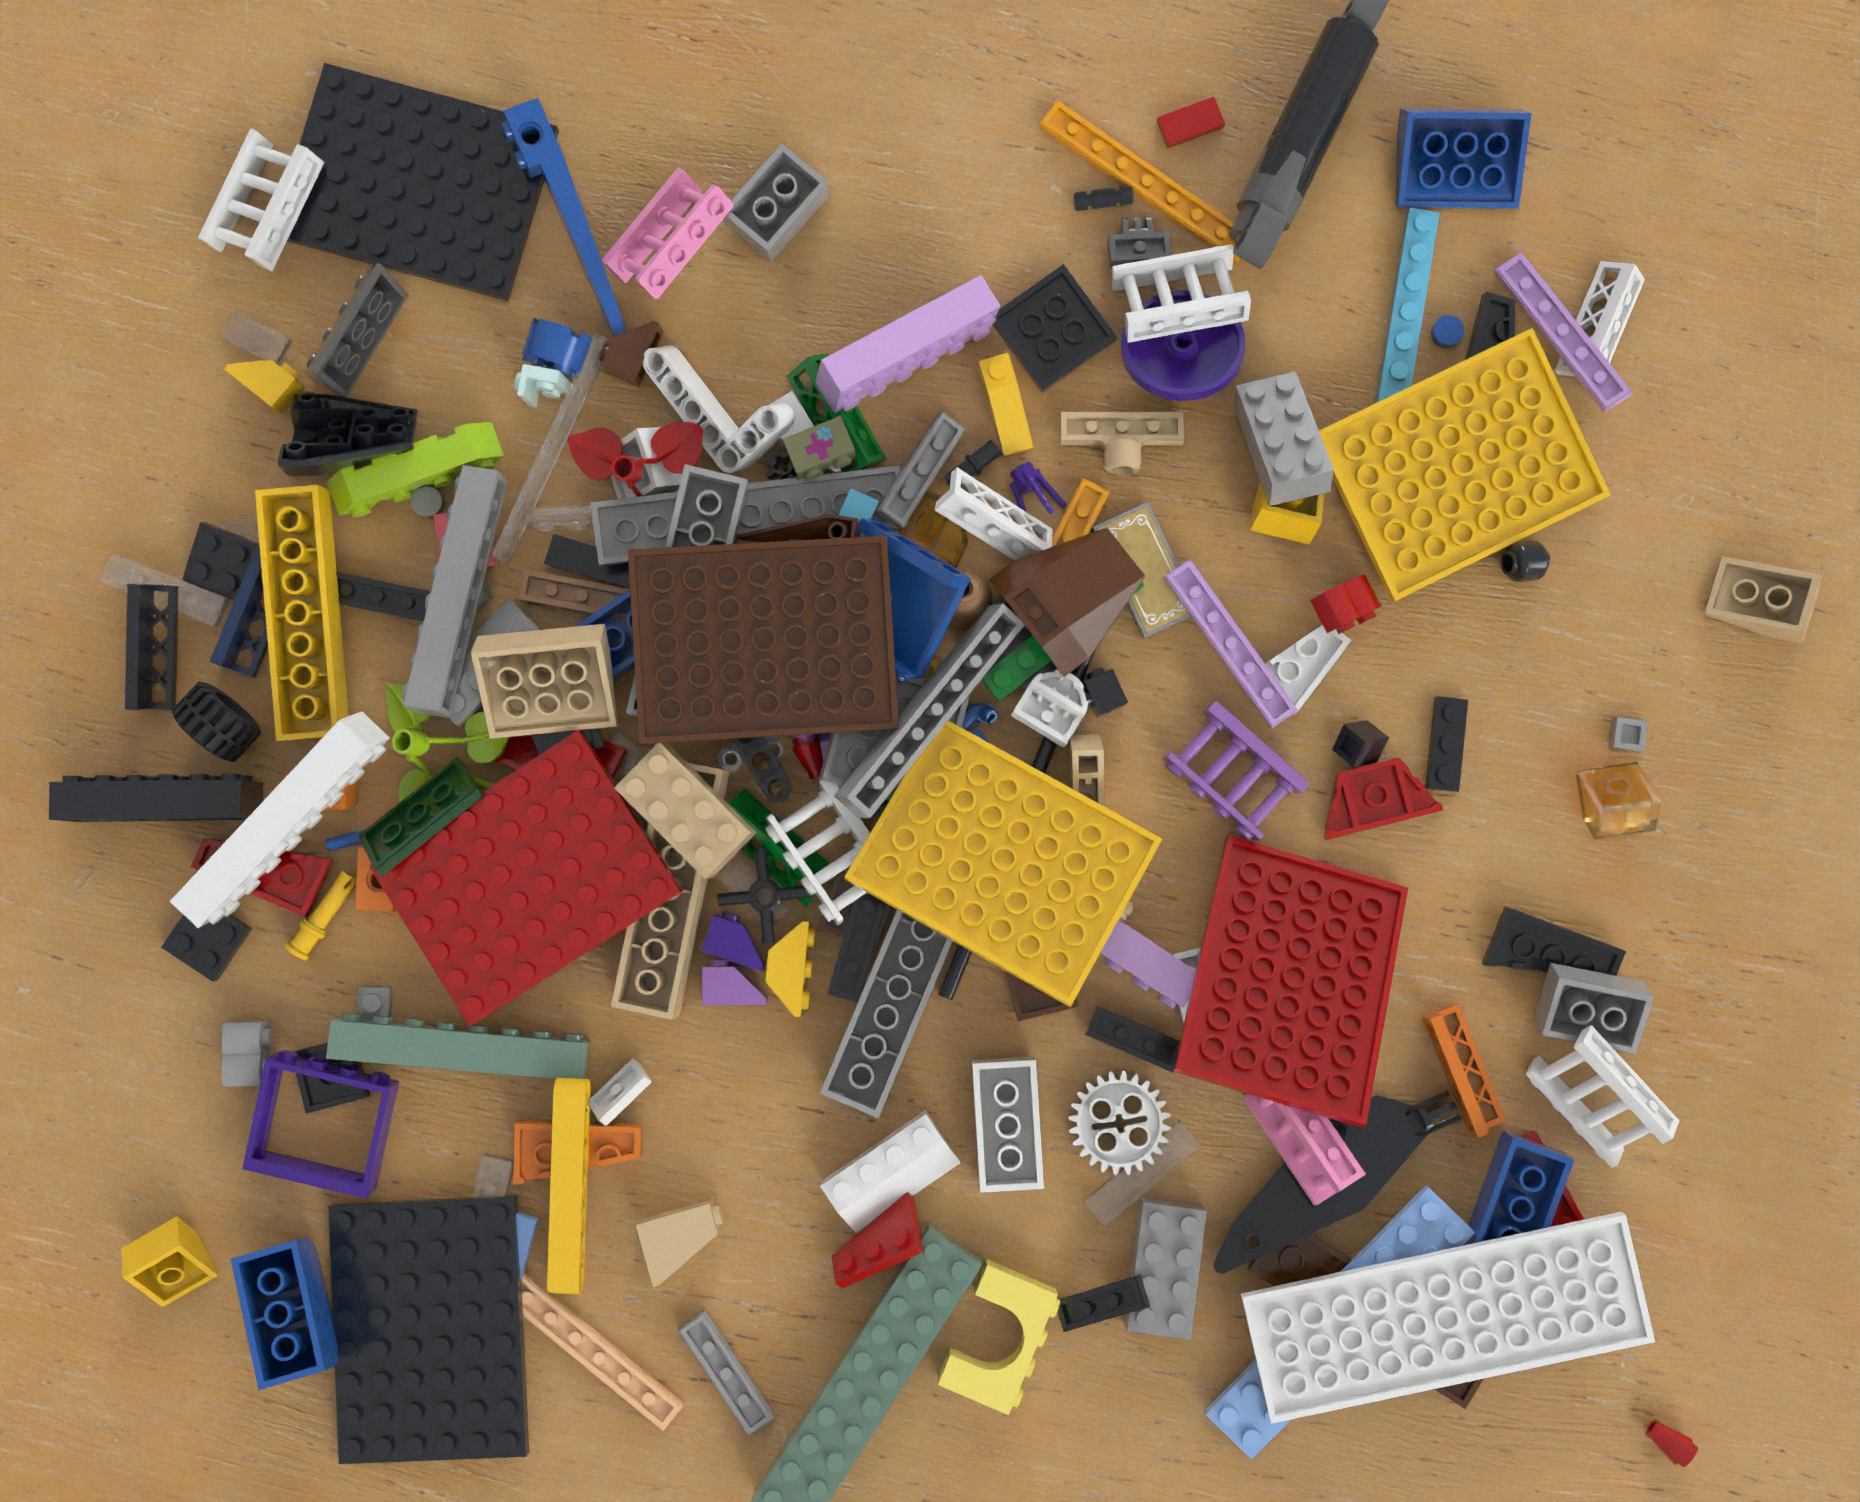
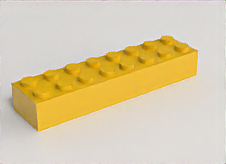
(301, 611)

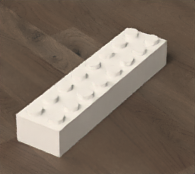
(280, 820)

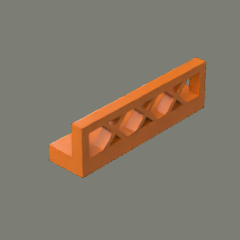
(1457, 1072)

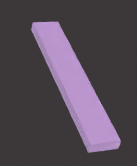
(1563, 332)
(1230, 643)

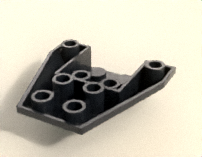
(342, 433)

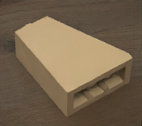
(676, 1236)

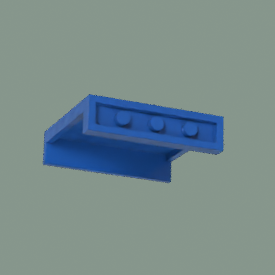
(922, 602)

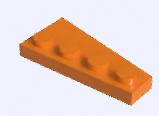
(606, 1146)

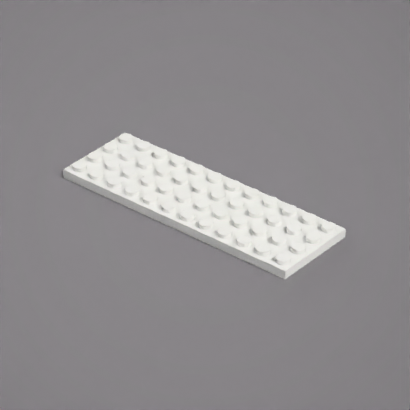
(1448, 1317)

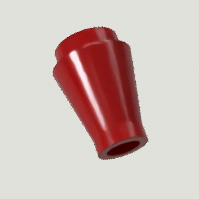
(809, 756)
(1672, 1443)

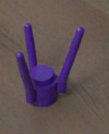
(1029, 480)

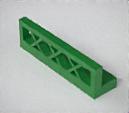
(866, 447)
(755, 815)

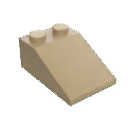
(1764, 598)

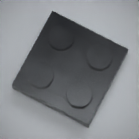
(218, 560)
(207, 947)

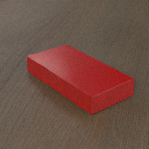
(1190, 122)

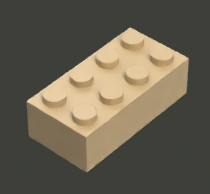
(685, 810)

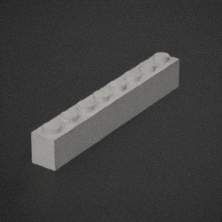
(455, 591)
(929, 710)

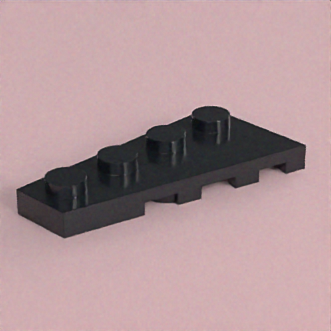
(1493, 323)
(1533, 944)

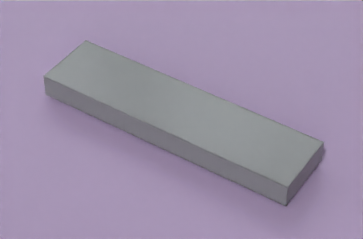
(920, 470)
(726, 1372)

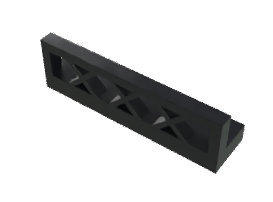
(140, 647)

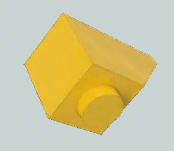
(268, 381)

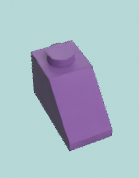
(729, 986)

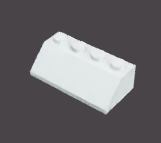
(888, 1170)

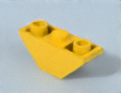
(790, 967)

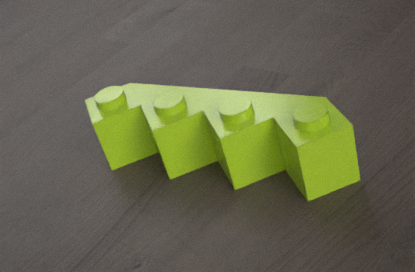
(402, 473)

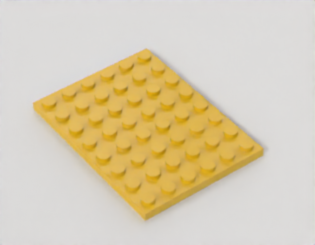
(1462, 465)
(1004, 861)

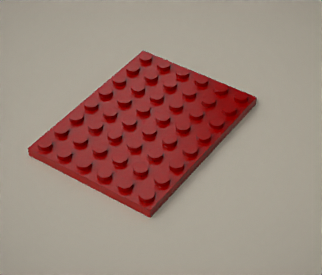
(528, 879)
(1293, 981)

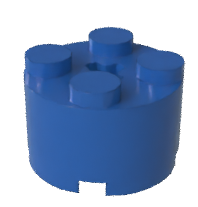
(555, 346)

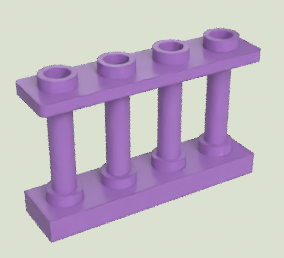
(1264, 761)

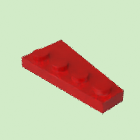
(290, 884)

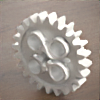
(1124, 1152)

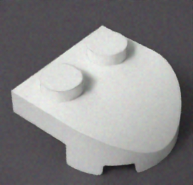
(1053, 706)

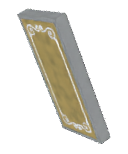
(1141, 536)

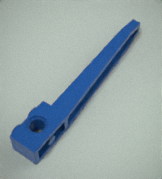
(547, 159)

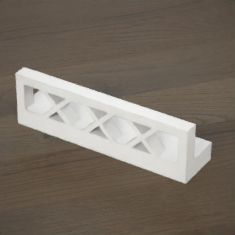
(1616, 312)
(991, 524)

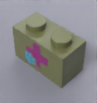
(819, 449)

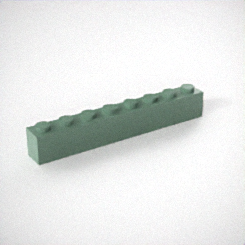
(457, 1048)

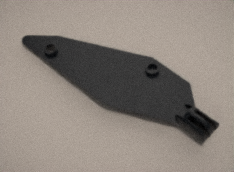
(1285, 1212)

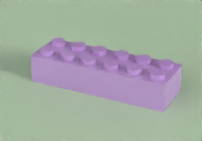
(907, 344)

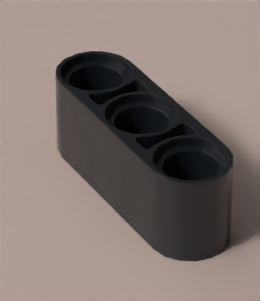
(763, 777)

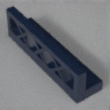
(239, 622)

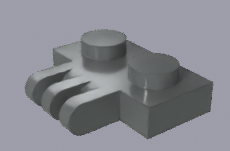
(1137, 243)

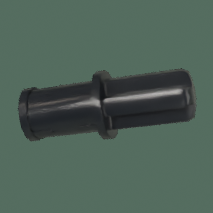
(977, 461)

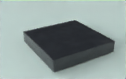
(321, 1093)

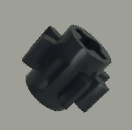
(776, 472)

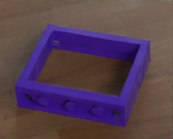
(307, 1171)

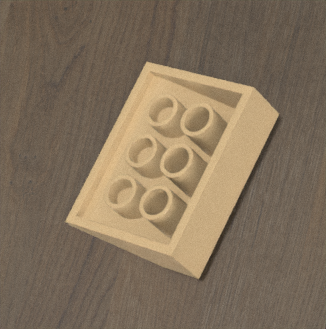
(545, 680)

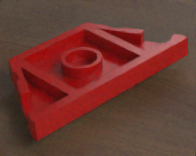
(1375, 798)

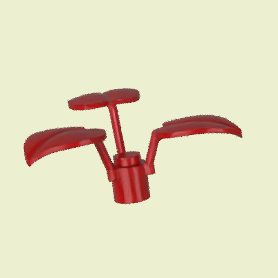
(600, 452)

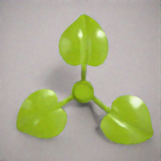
(413, 742)

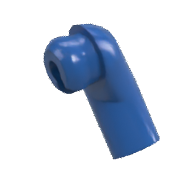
(979, 714)

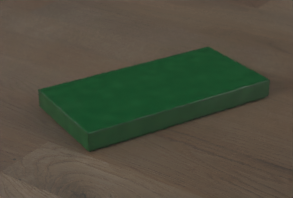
(420, 816)

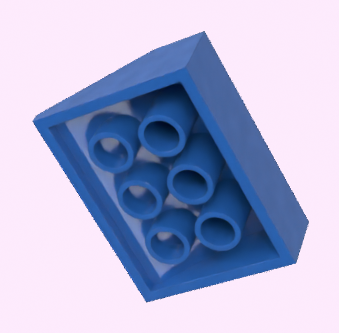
(1461, 157)

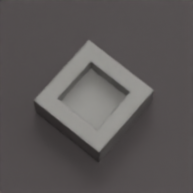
(1628, 734)

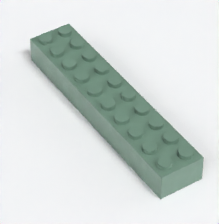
(871, 1372)

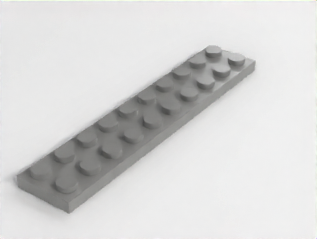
(646, 520)

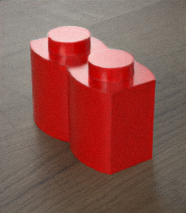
(1346, 603)

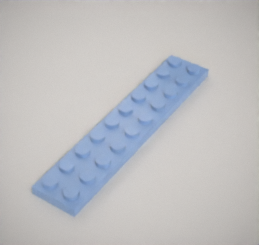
(1417, 1229)

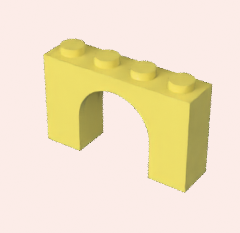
(999, 1382)

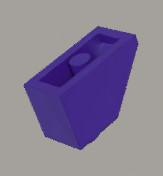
(732, 941)

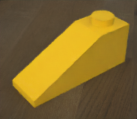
(1005, 404)

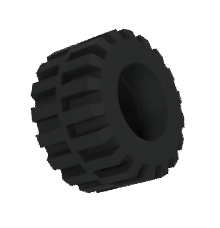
(216, 721)

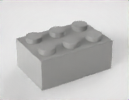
(776, 202)
(1583, 998)

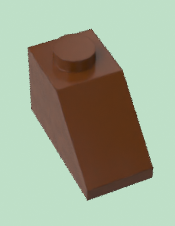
(626, 352)

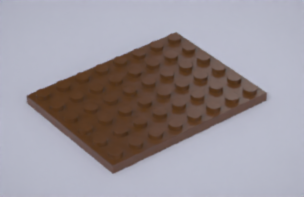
(762, 639)

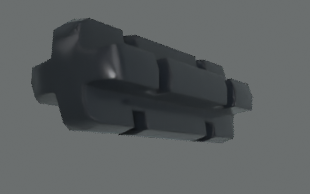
(1103, 198)

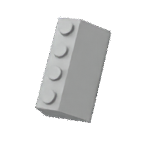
(506, 619)

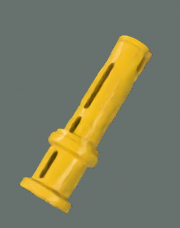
(313, 928)

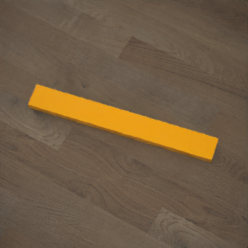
(1133, 171)

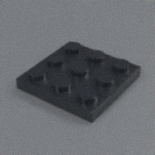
(1053, 328)

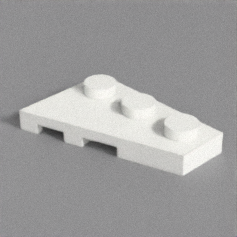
(1306, 663)

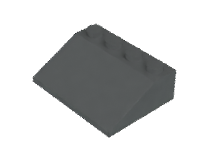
(357, 331)

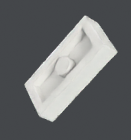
(619, 1091)

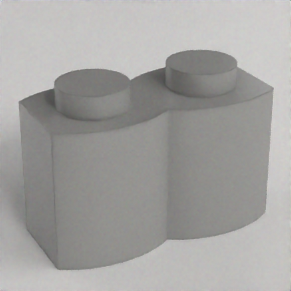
(244, 1051)

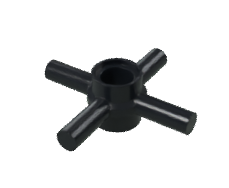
(750, 896)

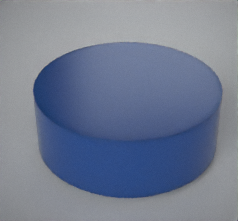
(1447, 331)

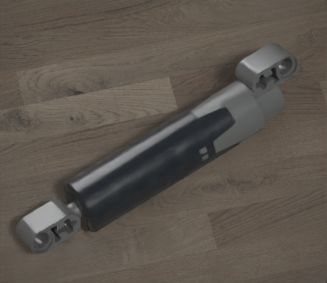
(1305, 130)

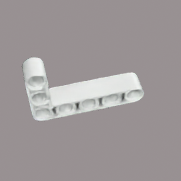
(712, 415)

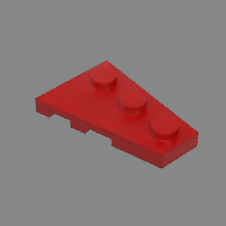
(881, 1244)

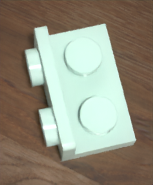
(536, 379)

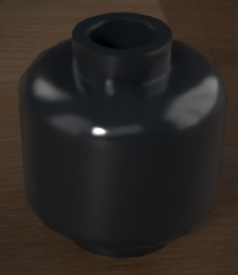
(1525, 561)

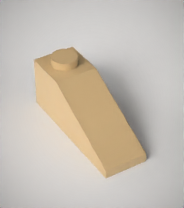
(1087, 766)

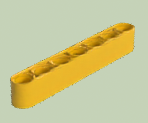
(568, 1185)

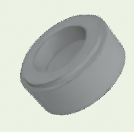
(427, 501)

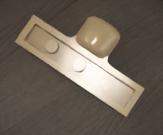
(1122, 435)

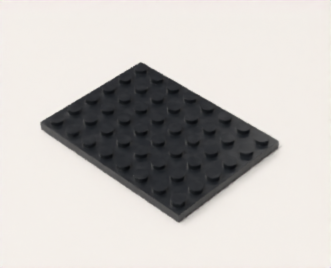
(416, 183)
(428, 1330)

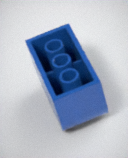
(286, 1312)

